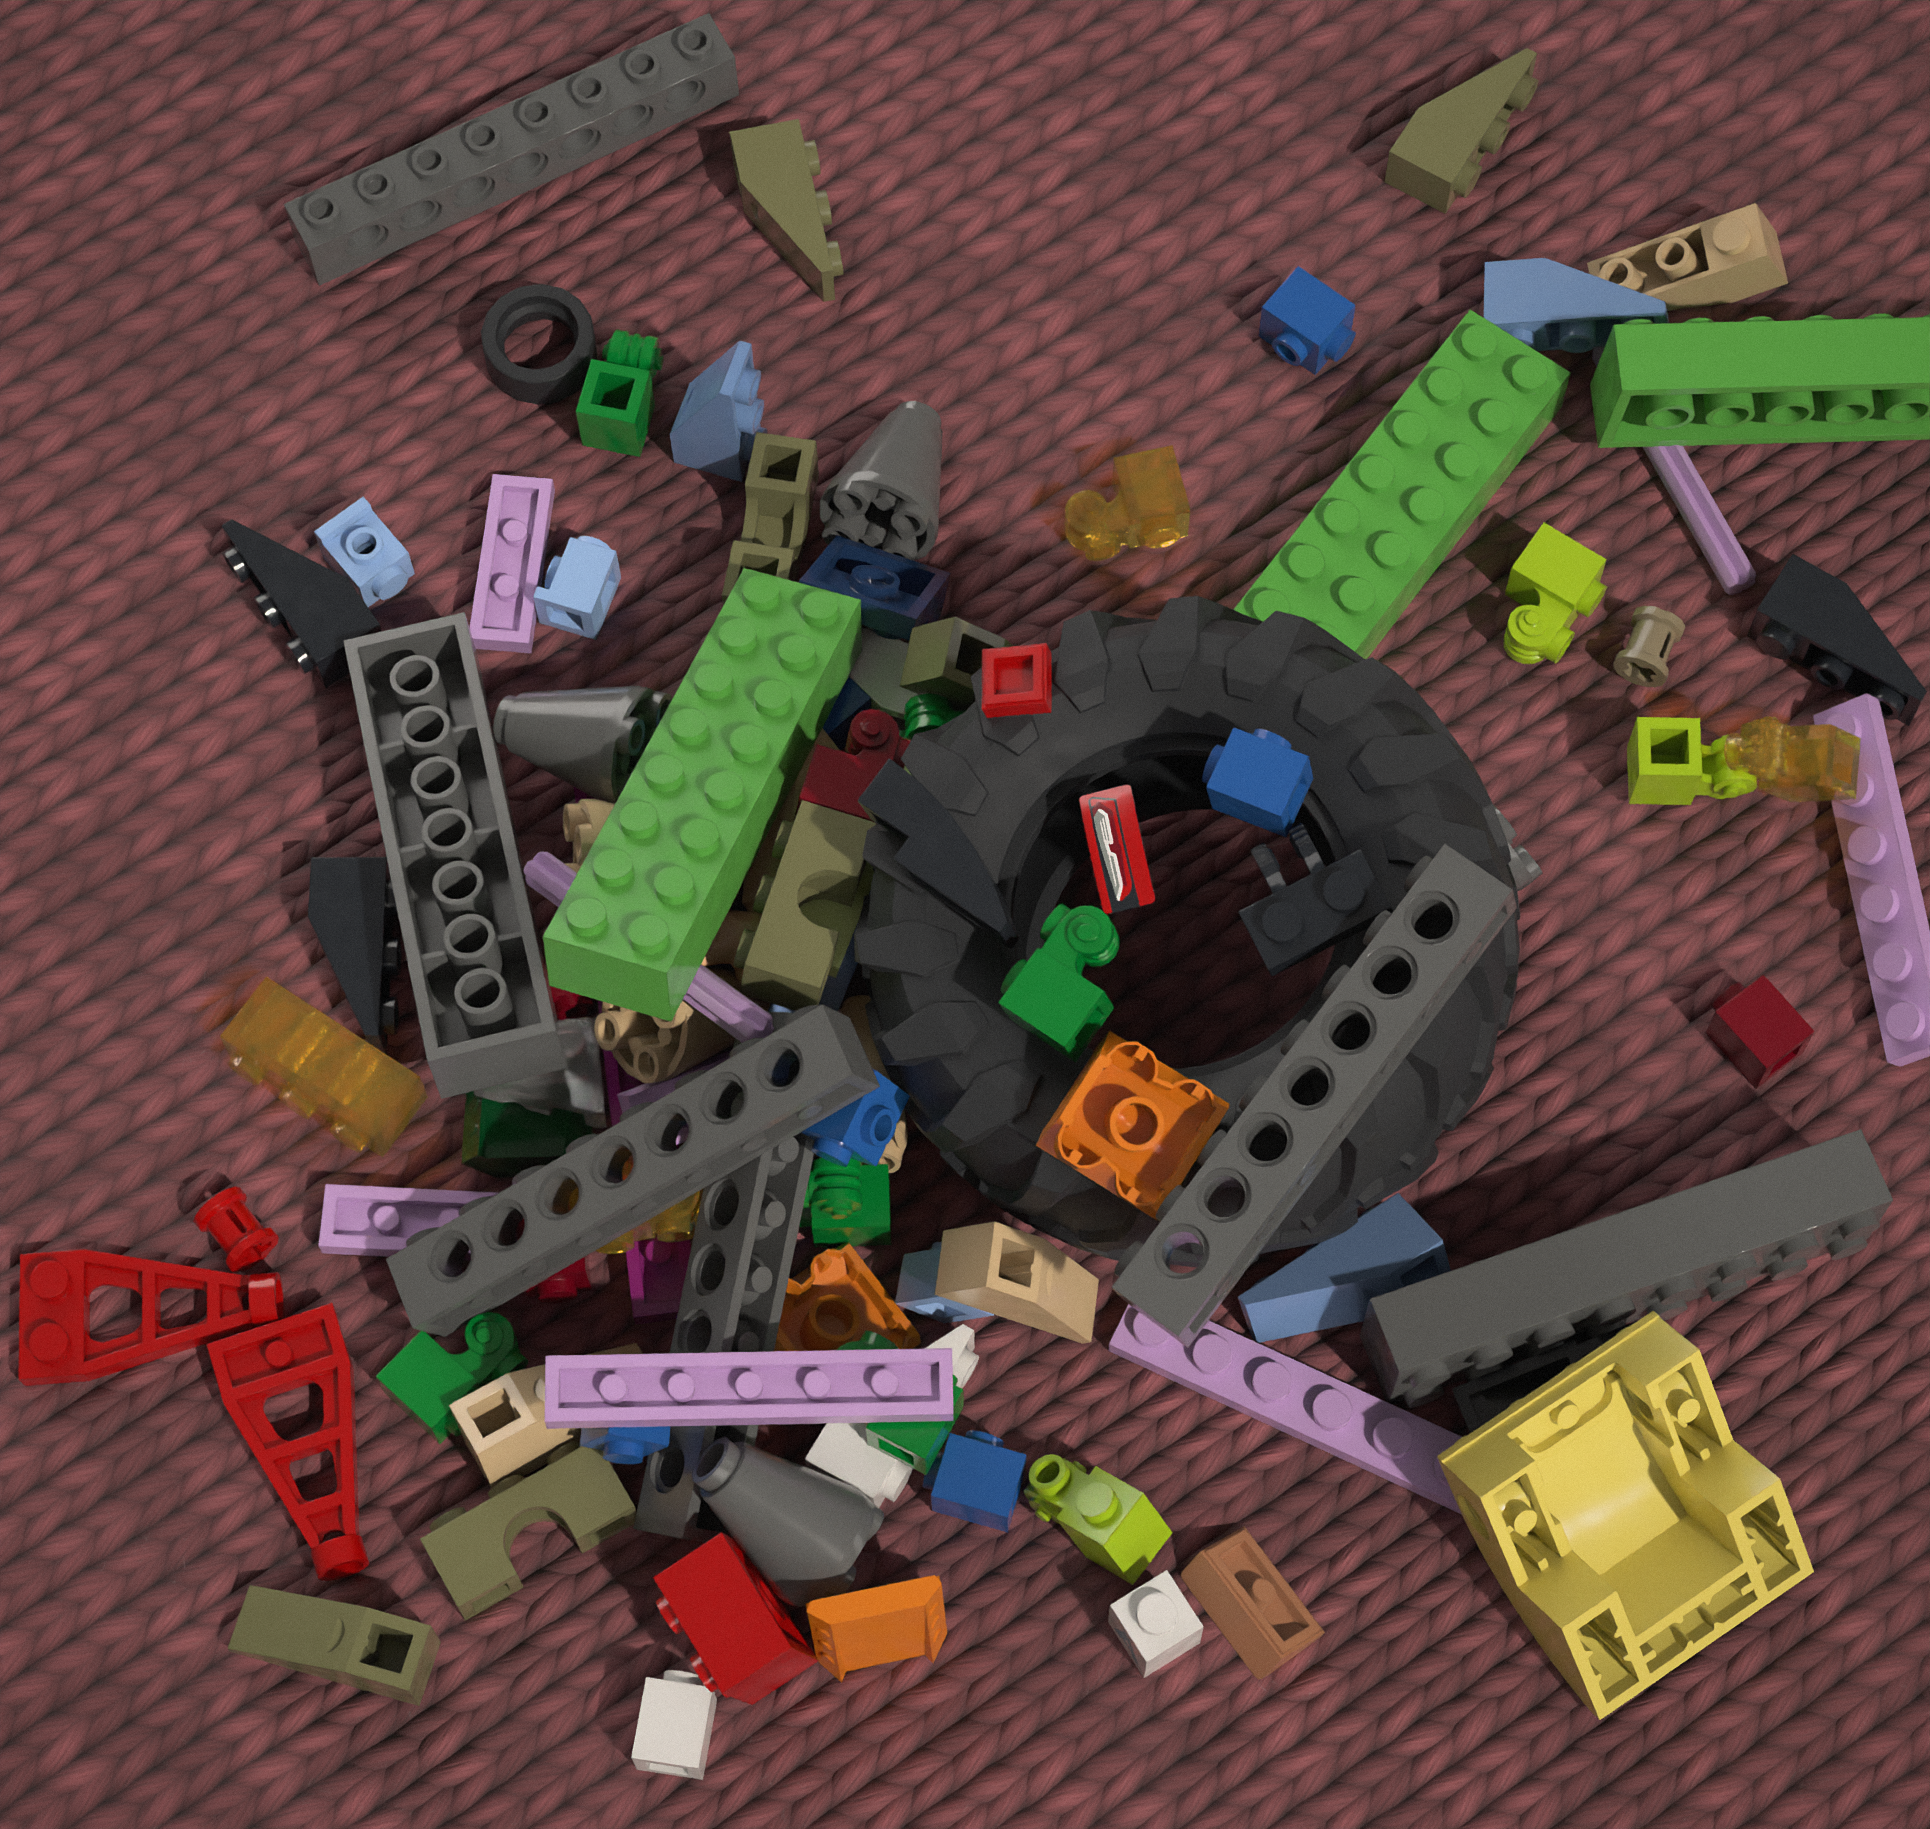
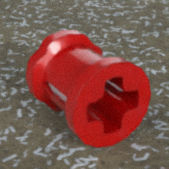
(236, 1229)

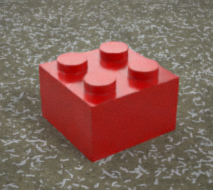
(733, 1620)

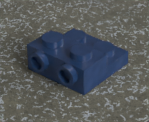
(892, 589)

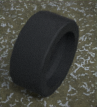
(534, 304)

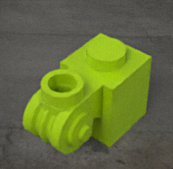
(1554, 585)
(1673, 766)
(1099, 1513)

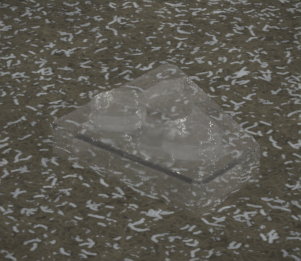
(571, 1089)

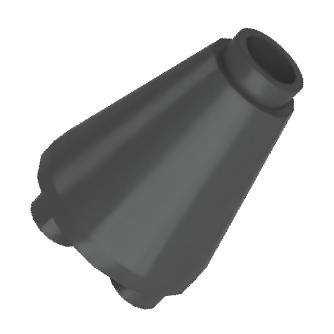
(890, 486)
(582, 734)
(787, 1518)

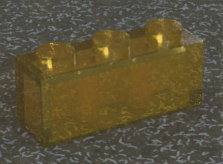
(322, 1069)

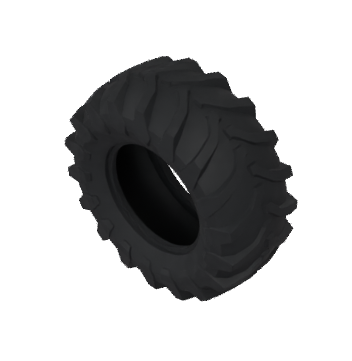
(1145, 711)

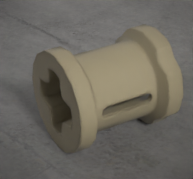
(1649, 646)

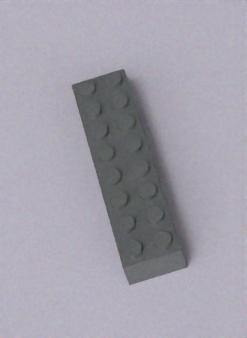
(454, 857)
(1625, 1268)

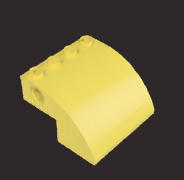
(1625, 1514)

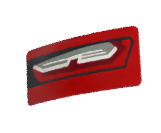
(1116, 849)

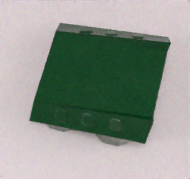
(509, 1138)

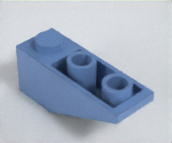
(1559, 305)
(720, 416)
(1340, 1275)

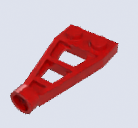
(56, 1312)
(280, 1359)

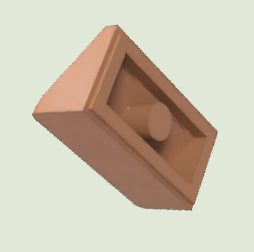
(1251, 1603)

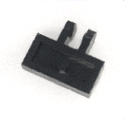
(1314, 910)

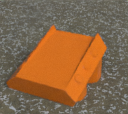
(1132, 1123)
(838, 1302)
(878, 1625)

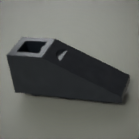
(305, 597)
(1833, 636)
(353, 922)

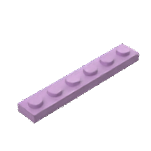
(1884, 886)
(748, 1388)
(1295, 1401)

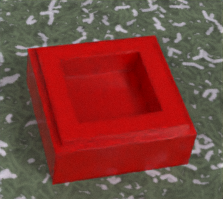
(1017, 680)

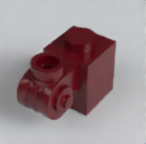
(840, 777)

